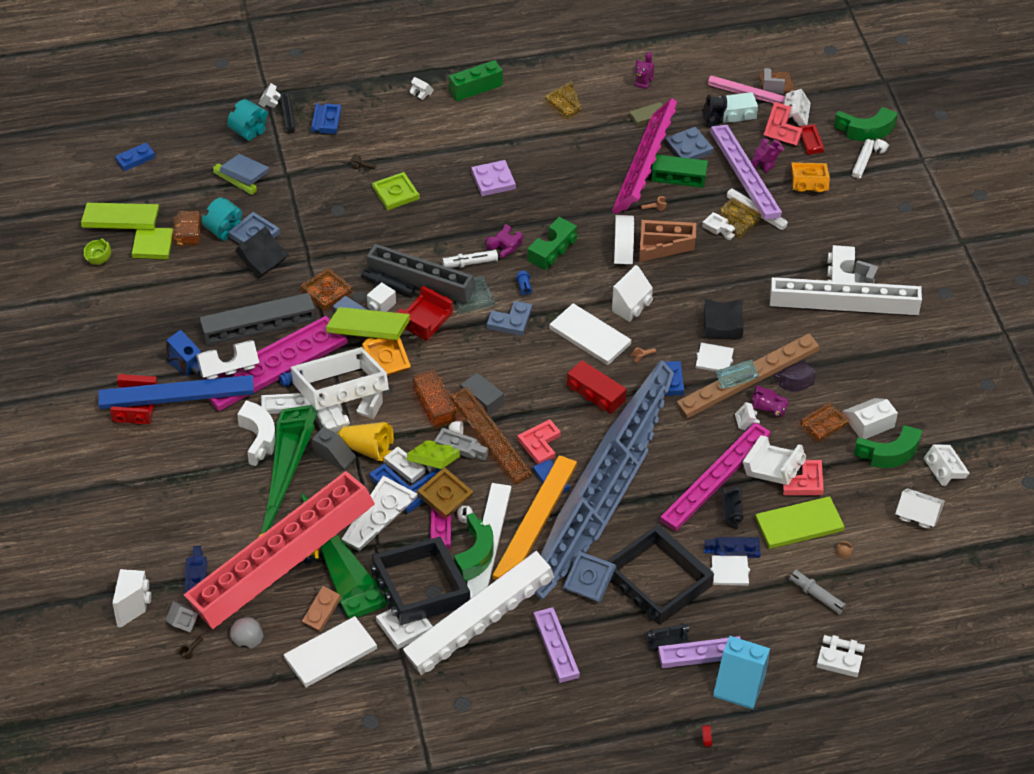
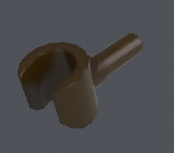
(357, 163)
(189, 648)

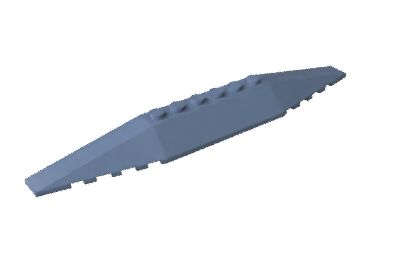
(606, 477)

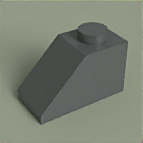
(332, 449)

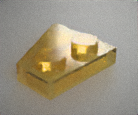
(565, 100)
(740, 216)

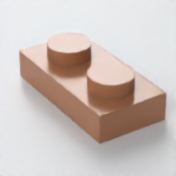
(321, 609)

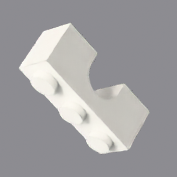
(841, 261)
(244, 356)

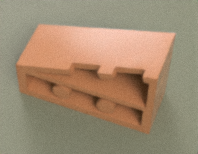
(665, 238)

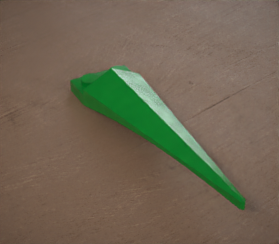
(292, 436)
(350, 579)

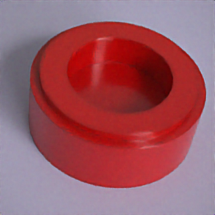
(707, 739)

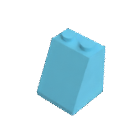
(741, 672)

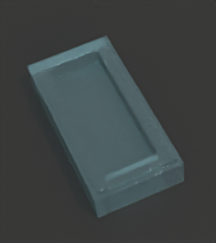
(736, 374)

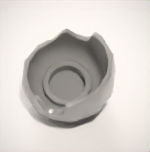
(246, 632)

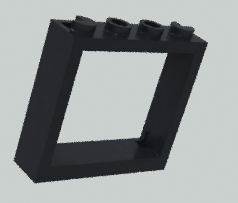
(680, 555)
(430, 606)

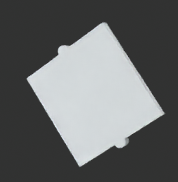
(714, 357)
(730, 570)

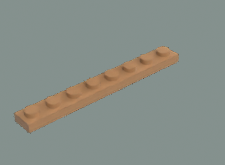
(765, 367)

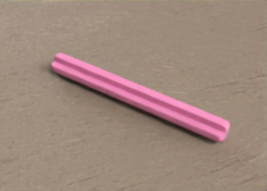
(741, 88)

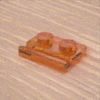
(824, 421)

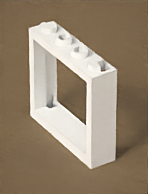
(335, 365)

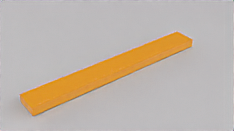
(536, 515)

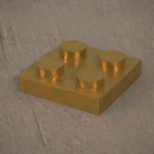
(445, 493)

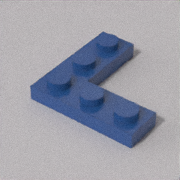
(384, 470)

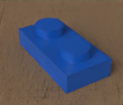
(135, 156)
(676, 386)

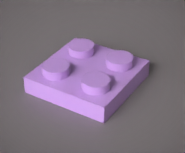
(493, 178)

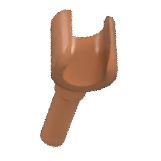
(659, 205)
(639, 353)

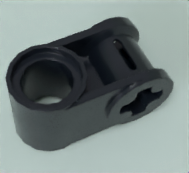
(714, 110)

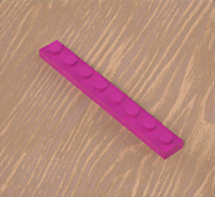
(712, 478)

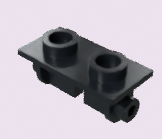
(731, 506)
(667, 636)

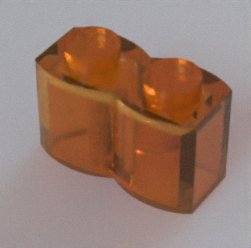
(187, 227)

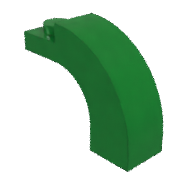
(869, 128)
(893, 453)
(479, 556)

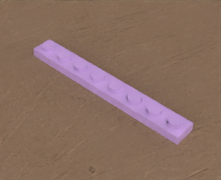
(746, 172)

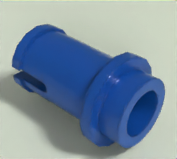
(524, 283)
(286, 379)

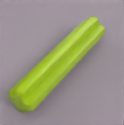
(251, 189)

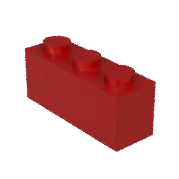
(596, 387)

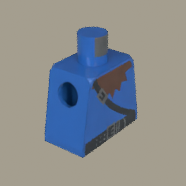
(182, 353)

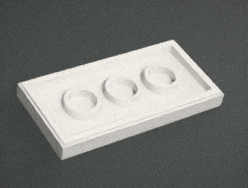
(590, 334)
(330, 651)

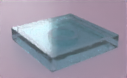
(479, 300)

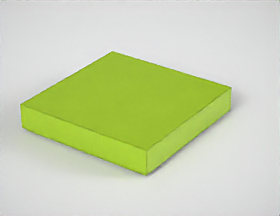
(395, 191)
(153, 243)

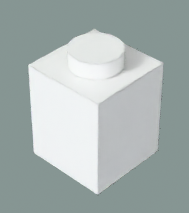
(381, 298)

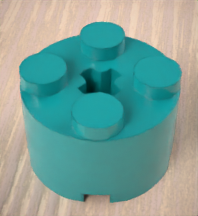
(247, 119)
(221, 217)

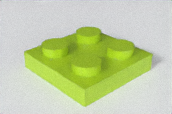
(433, 454)

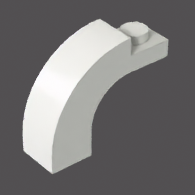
(624, 239)
(261, 423)

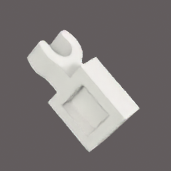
(717, 224)

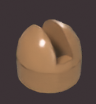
(844, 549)

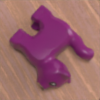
(644, 71)
(767, 154)
(505, 240)
(769, 401)

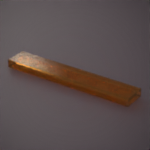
(491, 435)

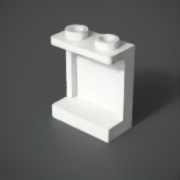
(773, 462)

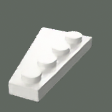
(389, 502)

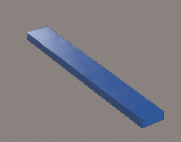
(176, 392)

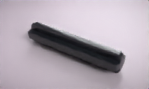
(287, 113)

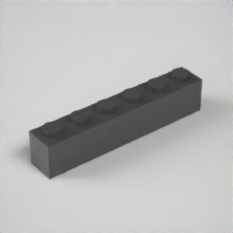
(421, 273)
(257, 319)

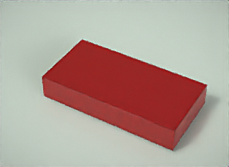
(811, 139)

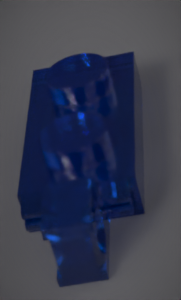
(733, 546)
(195, 568)

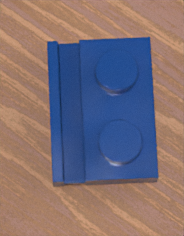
(326, 118)

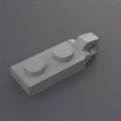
(468, 446)

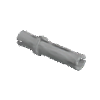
(810, 586)

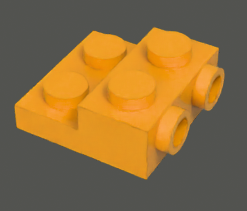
(810, 177)
(388, 354)

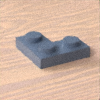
(511, 323)

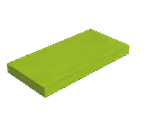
(120, 216)
(368, 323)
(799, 522)

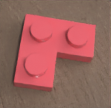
(779, 129)
(536, 441)
(809, 482)

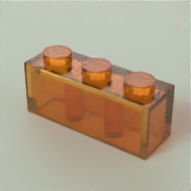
(434, 398)

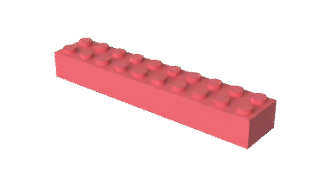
(279, 549)

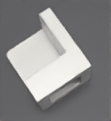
(370, 405)

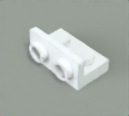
(800, 106)
(945, 464)

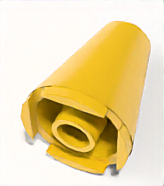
(369, 439)

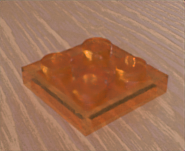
(326, 288)

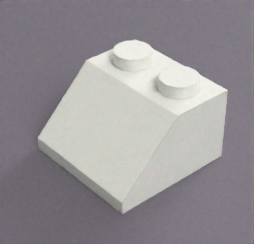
(631, 294)
(871, 417)
(919, 508)
(130, 596)

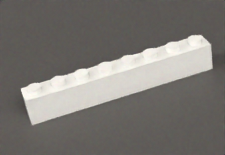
(845, 296)
(478, 613)

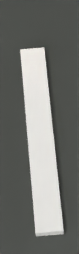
(495, 516)

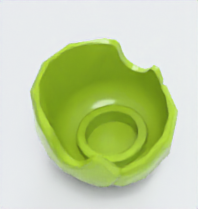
(97, 252)

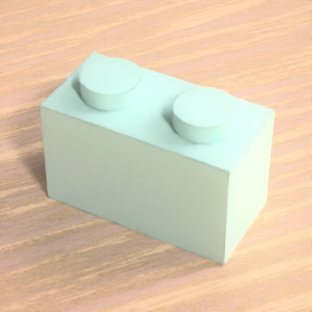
(740, 108)

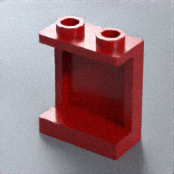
(427, 313)
(133, 414)

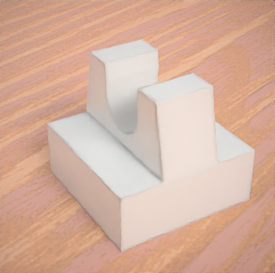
(419, 85)
(269, 96)
(746, 416)

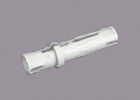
(470, 259)

